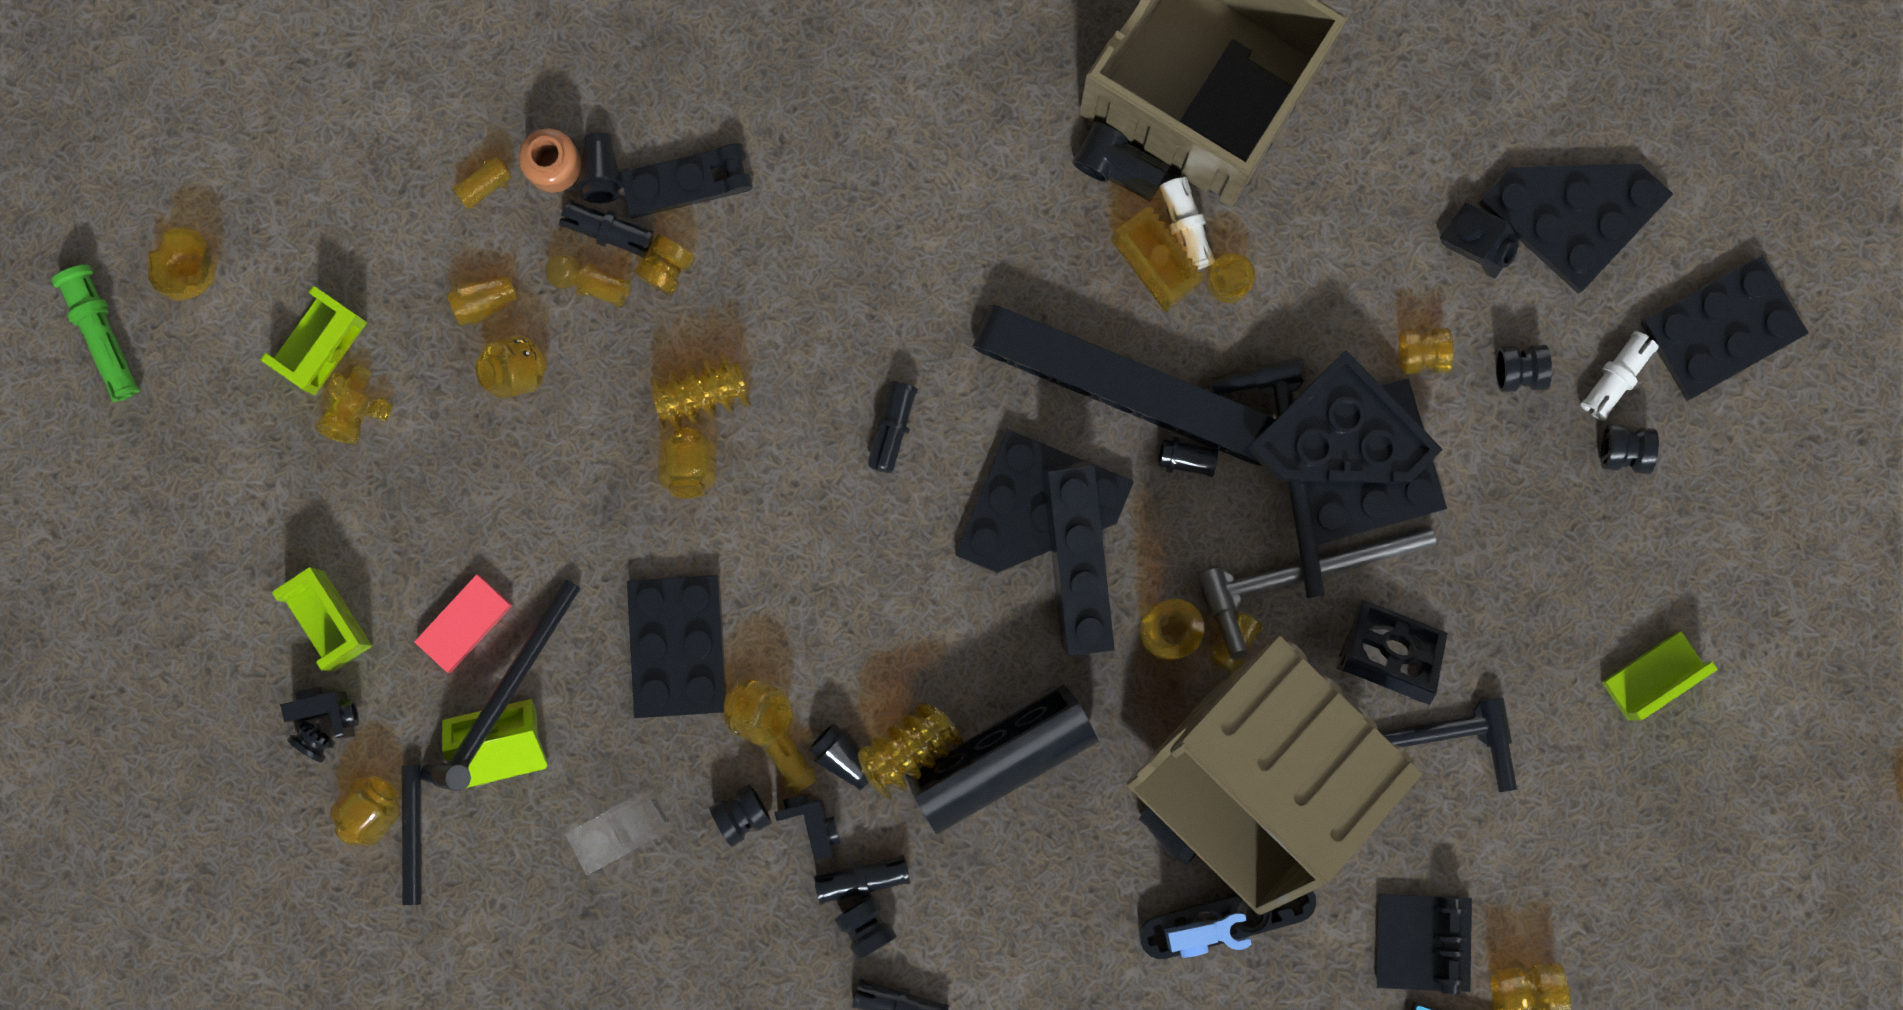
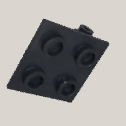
(1424, 943)

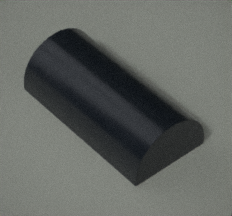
(1002, 759)

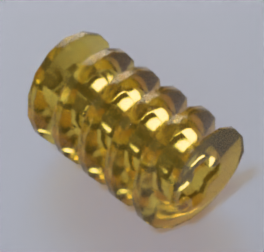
(699, 392)
(1179, 613)
(906, 747)

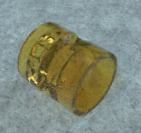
(1513, 988)

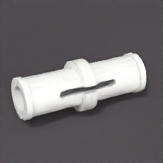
(1186, 221)
(1619, 375)

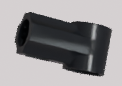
(1110, 157)

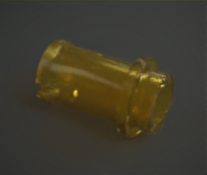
(483, 182)
(1250, 629)
(792, 765)

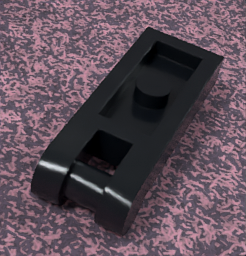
(685, 181)

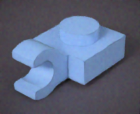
(1195, 937)

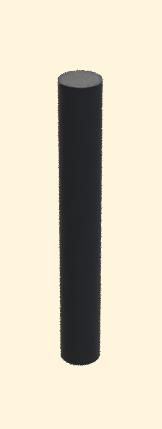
(411, 835)

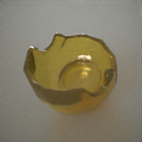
(182, 264)

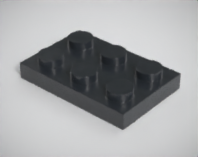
(1724, 328)
(676, 646)

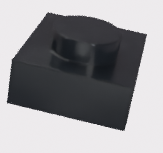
(1481, 239)
(313, 704)
(821, 830)

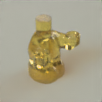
(349, 406)

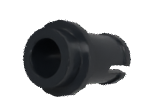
(1187, 457)

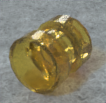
(660, 274)
(1432, 351)

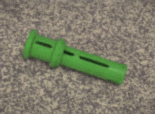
(90, 314)

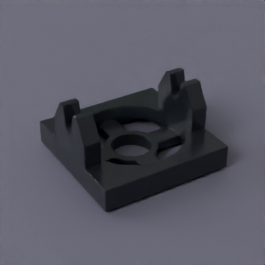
(1405, 631)

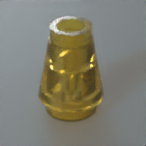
(480, 299)

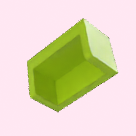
(316, 343)
(324, 618)

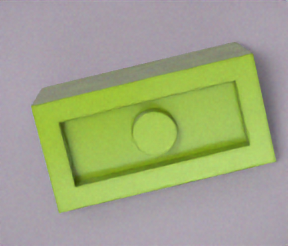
(1657, 677)
(509, 748)

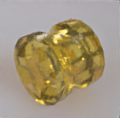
(1234, 270)

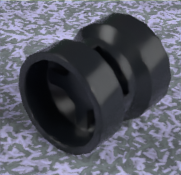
(1524, 368)
(1629, 448)
(740, 815)
(870, 937)

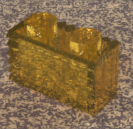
(1157, 258)

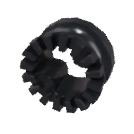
(310, 742)

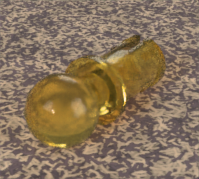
(565, 272)

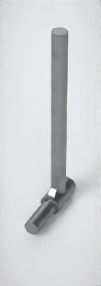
(1225, 593)

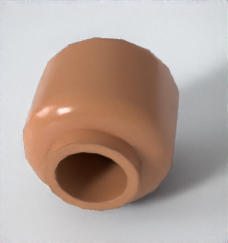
(550, 160)

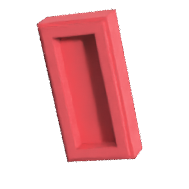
(463, 623)

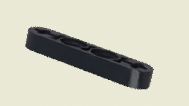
(1220, 908)

